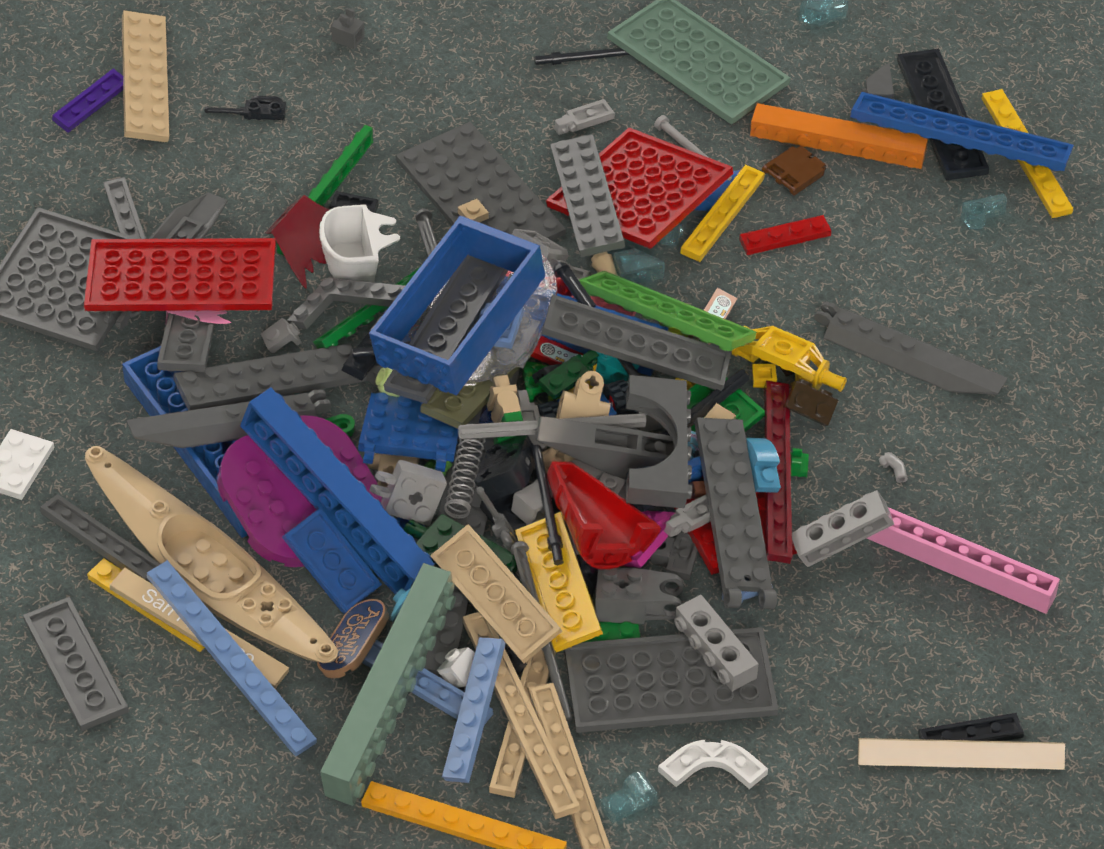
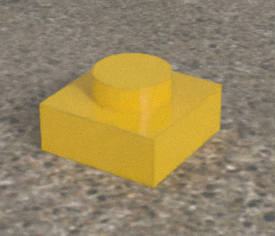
(763, 372)

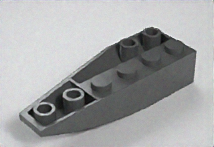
(604, 446)

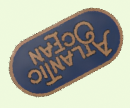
(355, 636)

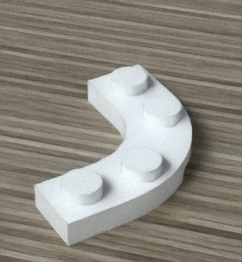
(712, 754)

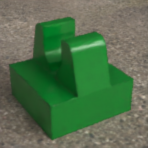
(799, 463)

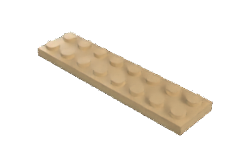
(145, 76)

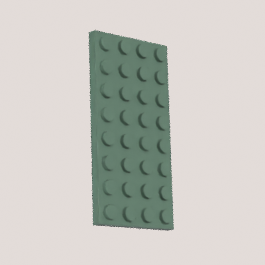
(699, 59)

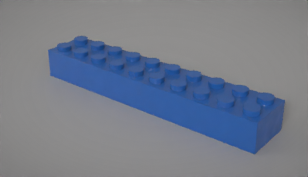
(160, 396)
(334, 489)

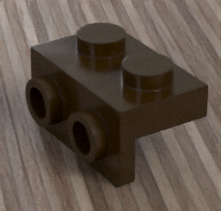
(810, 402)

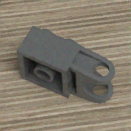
(635, 595)

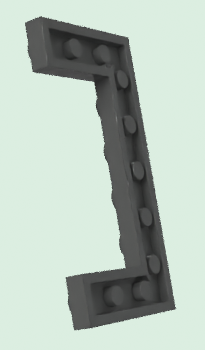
(344, 291)

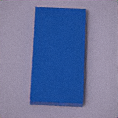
(331, 560)

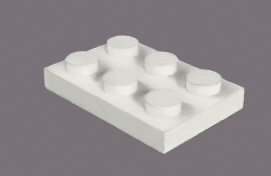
(21, 462)

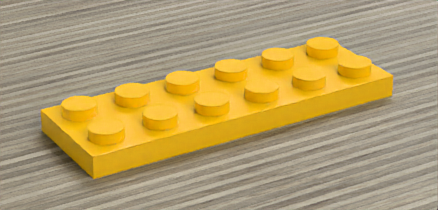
(560, 587)

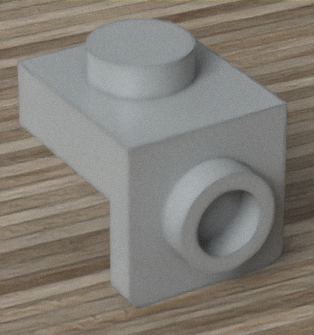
(280, 334)

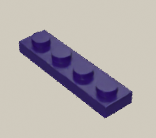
(89, 101)

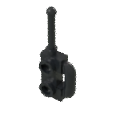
(256, 108)

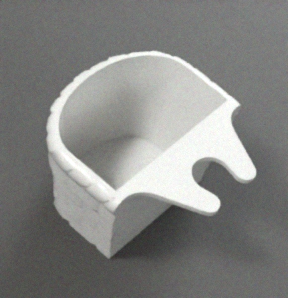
(353, 241)

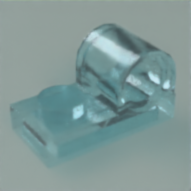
(634, 797)

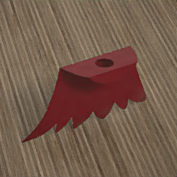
(299, 237)

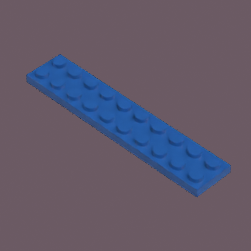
(962, 131)

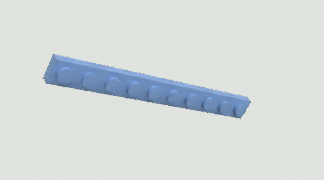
(231, 658)

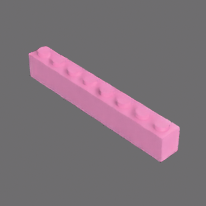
(969, 561)

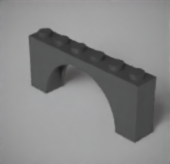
(667, 403)

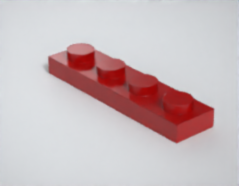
(785, 235)

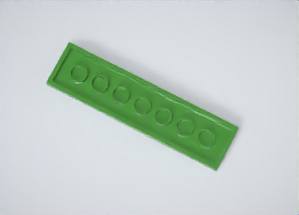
(667, 311)

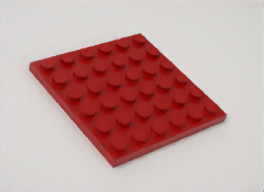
(653, 184)

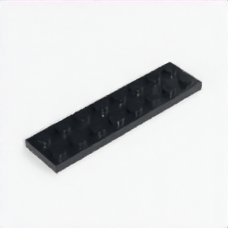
(934, 89)

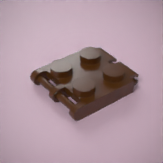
(795, 169)

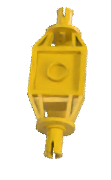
(791, 354)

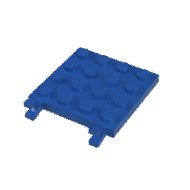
(400, 429)

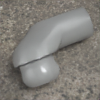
(898, 466)

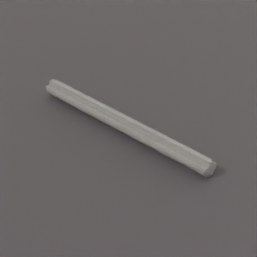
(522, 428)

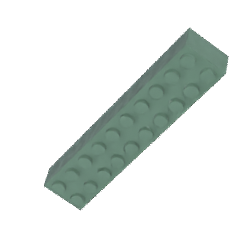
(387, 685)

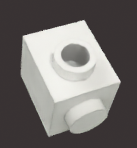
(457, 666)

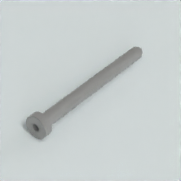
(663, 123)

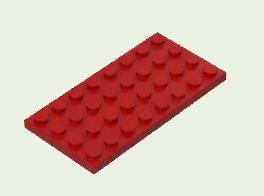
(180, 274)

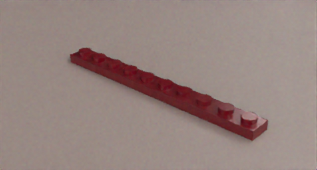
(778, 505)

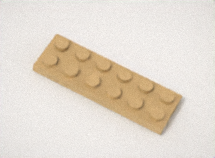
(496, 593)

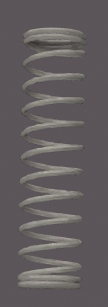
(459, 501)

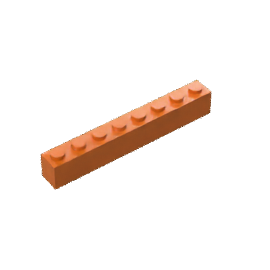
(838, 136)

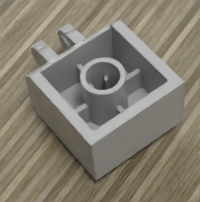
(550, 250)
(411, 491)

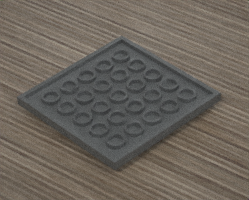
(47, 279)

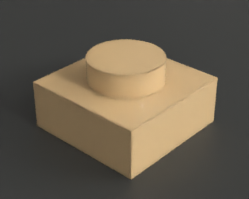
(474, 210)

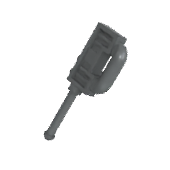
(502, 527)

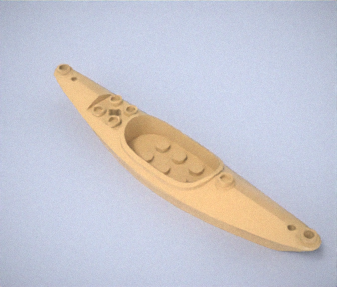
(209, 561)

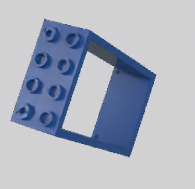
(462, 239)

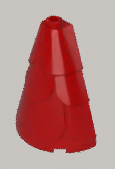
(599, 520)

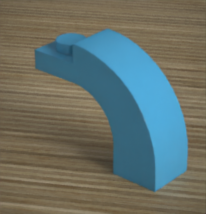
(764, 464)

